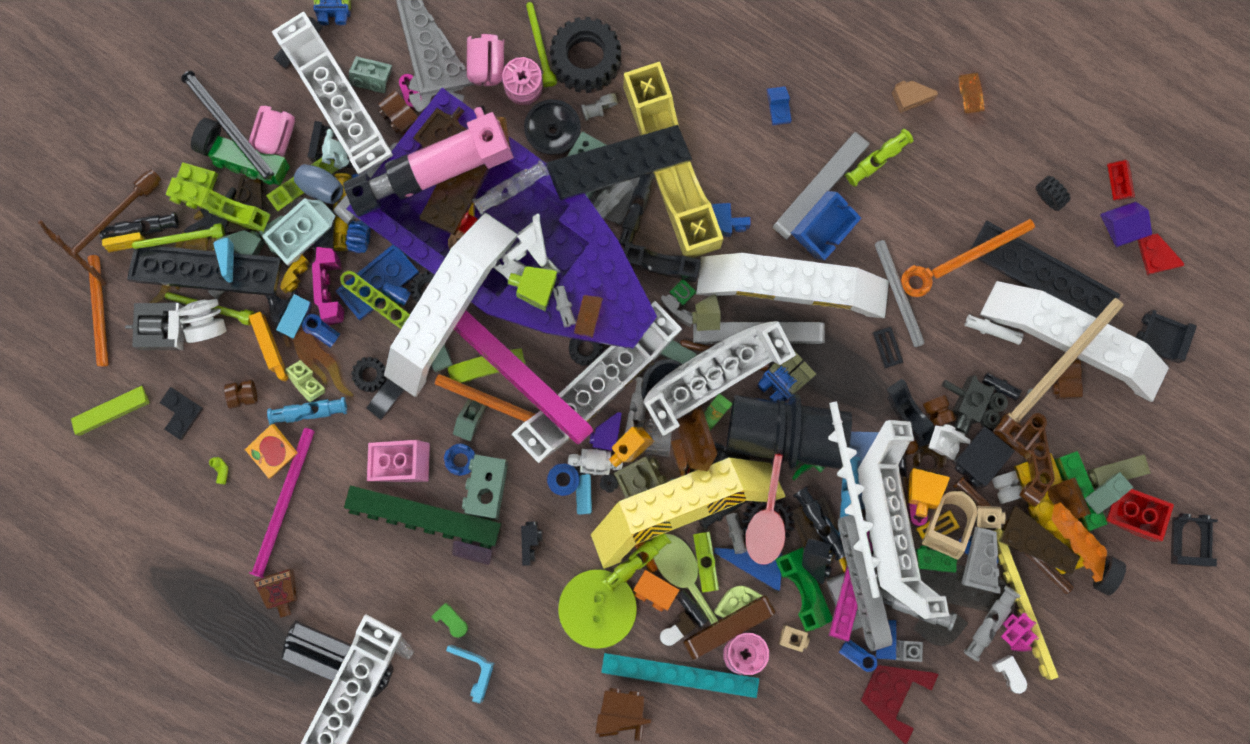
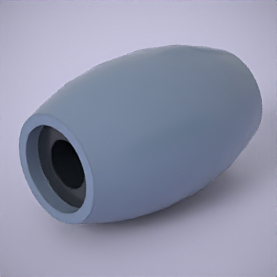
(318, 183)

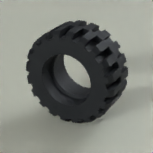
(585, 31)

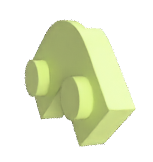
(735, 599)

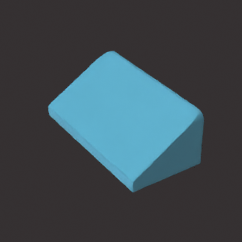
(583, 495)

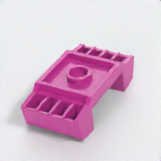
(326, 261)

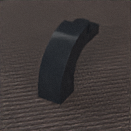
(907, 410)

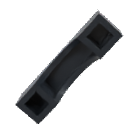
(673, 266)

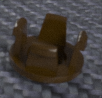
(940, 460)

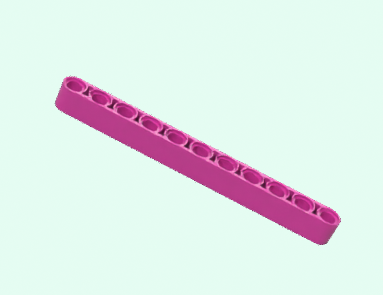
(523, 378)

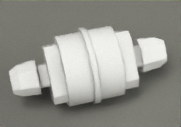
(593, 462)

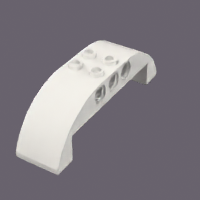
(715, 372)

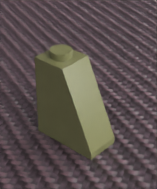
(1128, 468)

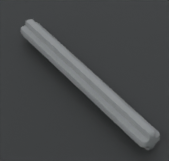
(899, 293)

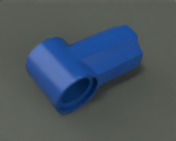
(322, 331)
(857, 654)

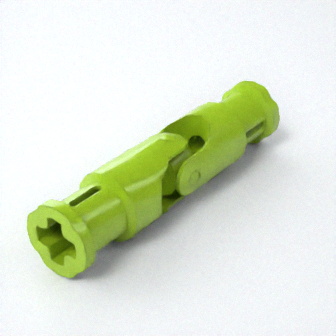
(889, 149)
(626, 569)

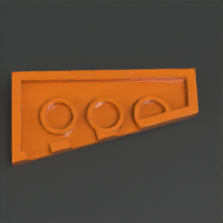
(1081, 540)

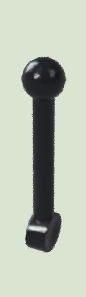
(276, 319)

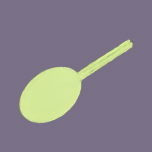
(680, 568)

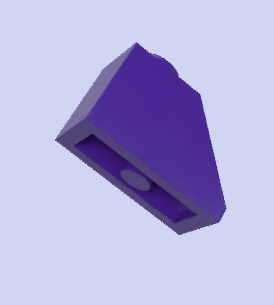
(606, 433)

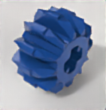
(358, 237)

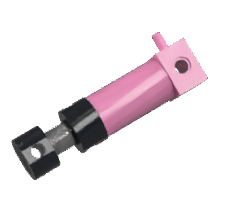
(432, 164)

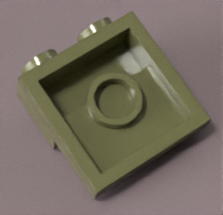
(640, 476)

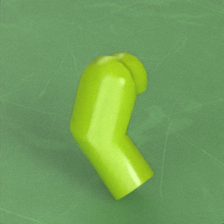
(221, 468)

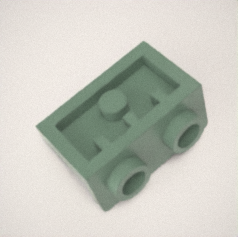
(369, 74)

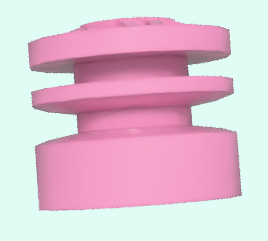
(526, 90)
(755, 648)

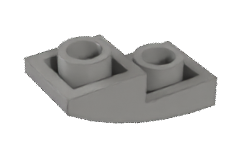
(671, 305)
(909, 651)

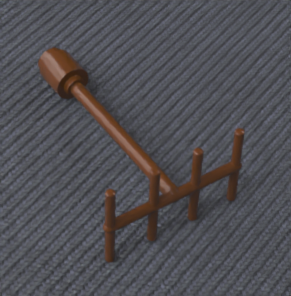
(143, 186)

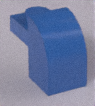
(726, 223)

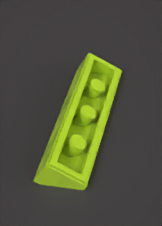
(109, 411)

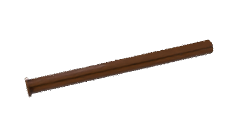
(1050, 571)

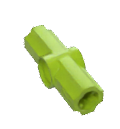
(708, 575)

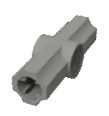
(611, 198)

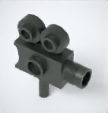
(972, 404)

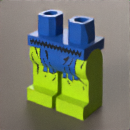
(332, 8)

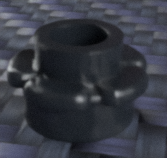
(609, 488)

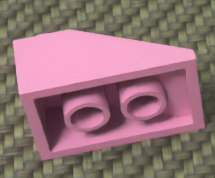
(398, 461)

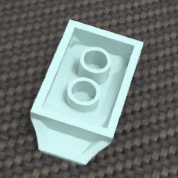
(299, 229)

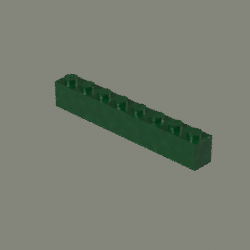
(423, 516)

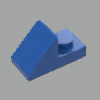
(779, 105)

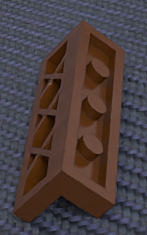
(697, 439)

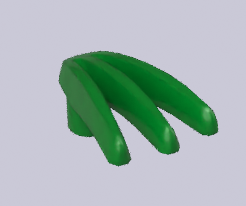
(805, 468)

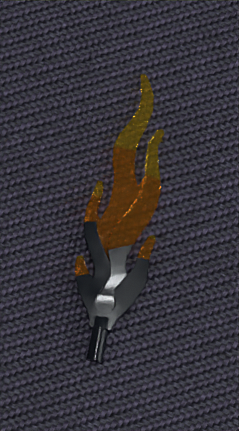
(308, 348)

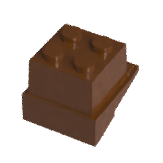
(621, 713)

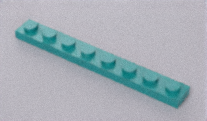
(680, 675)

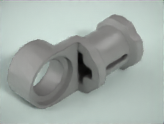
(597, 108)

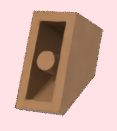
(912, 95)

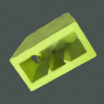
(534, 285)

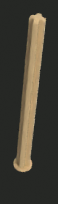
(1066, 360)

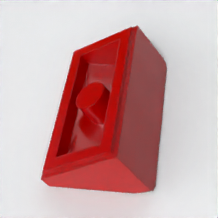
(1121, 180)

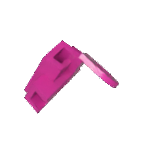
(1016, 632)

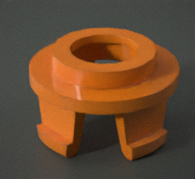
(926, 276)

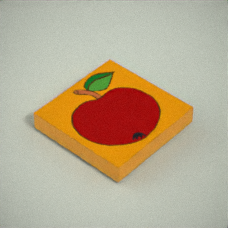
(271, 451)

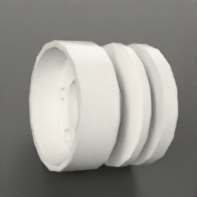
(201, 318)

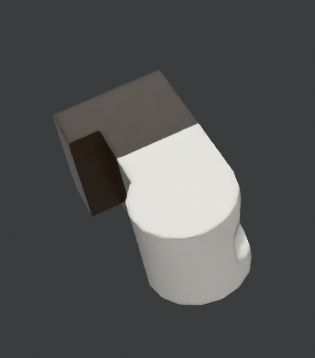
(671, 635)

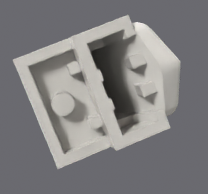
(531, 239)

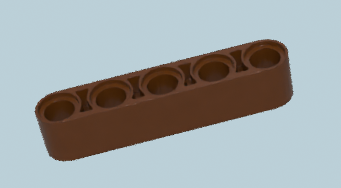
(729, 627)

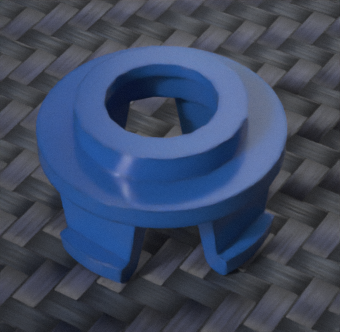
(449, 459)
(565, 490)

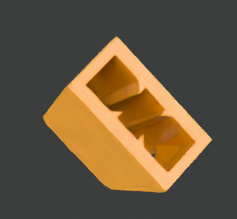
(636, 441)
(926, 490)

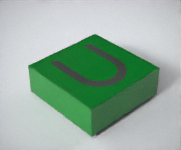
(683, 292)

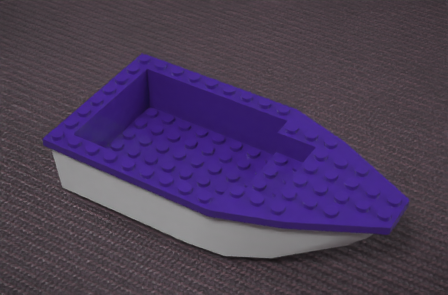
(573, 238)

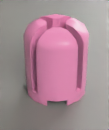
(485, 60)
(271, 131)

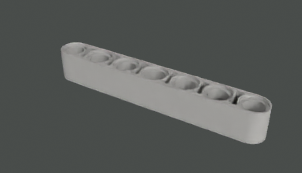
(821, 184)
(795, 332)
(870, 609)

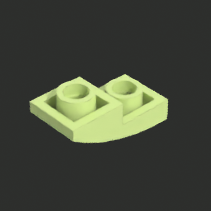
(302, 379)

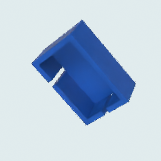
(826, 224)

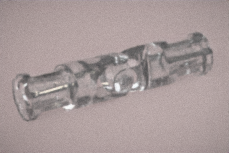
(514, 185)

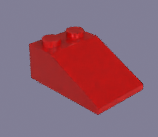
(1141, 515)

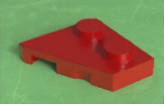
(1158, 255)

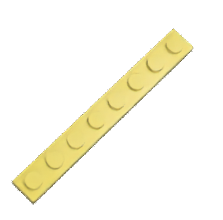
(1012, 577)

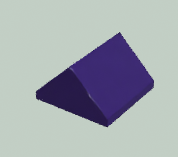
(1127, 223)

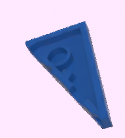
(765, 573)

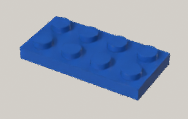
(388, 267)

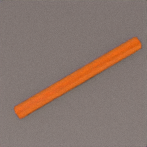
(983, 248)
(98, 314)
(483, 398)

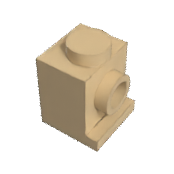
(985, 511)
(785, 638)

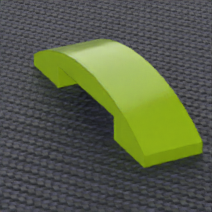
(290, 191)
(477, 368)

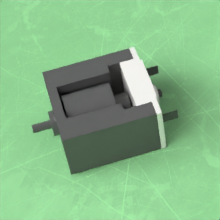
(151, 326)

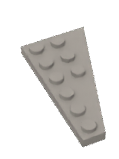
(429, 50)

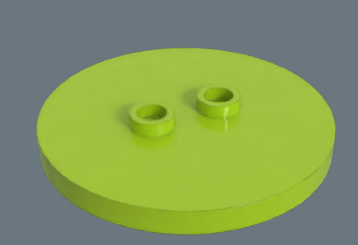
(593, 613)

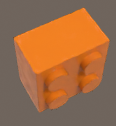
(655, 590)

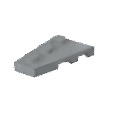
(981, 564)

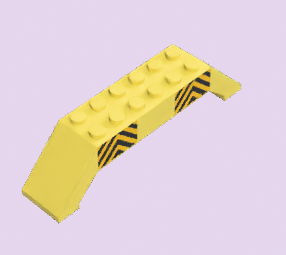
(680, 504)

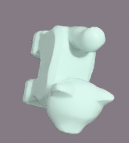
(334, 149)

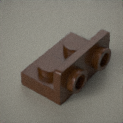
(1070, 496)

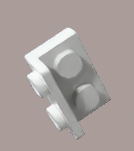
(947, 441)

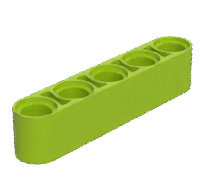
(370, 300)

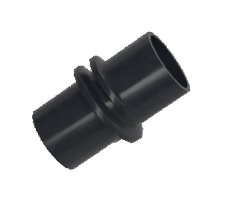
(788, 429)

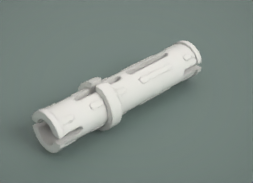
(986, 326)

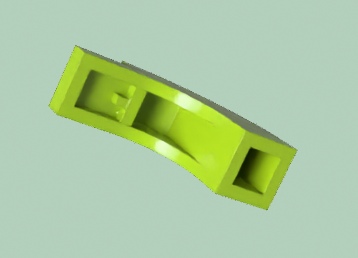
(233, 211)

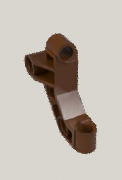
(1024, 440)

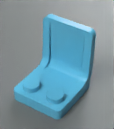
(479, 689)

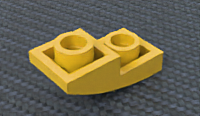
(290, 281)

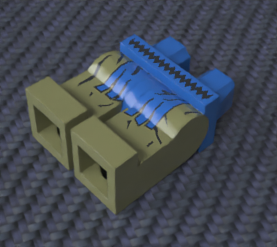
(784, 384)

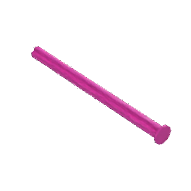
(282, 503)

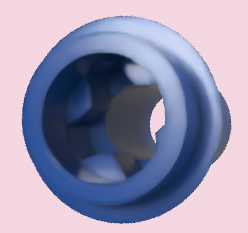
(395, 293)

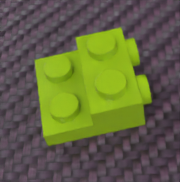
(190, 184)

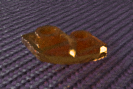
(972, 93)

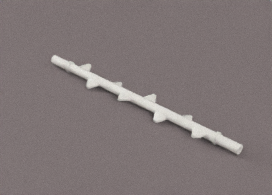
(854, 508)

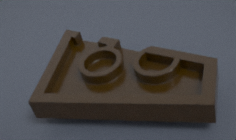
(248, 193)

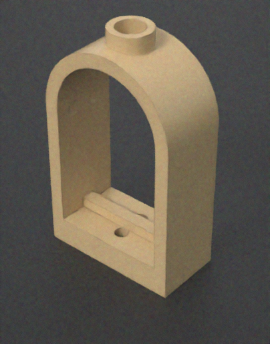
(946, 544)

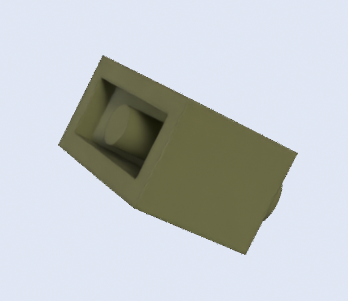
(707, 314)

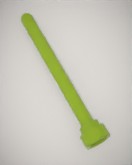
(548, 78)
(216, 231)
(242, 316)

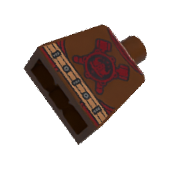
(278, 591)

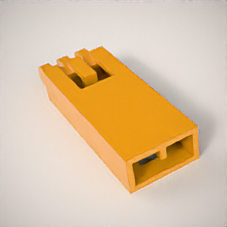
(268, 345)

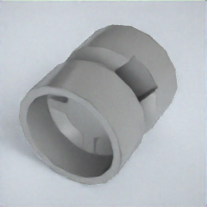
(1007, 487)

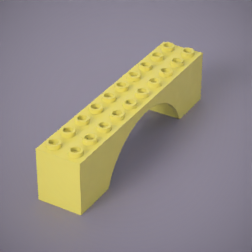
(681, 192)

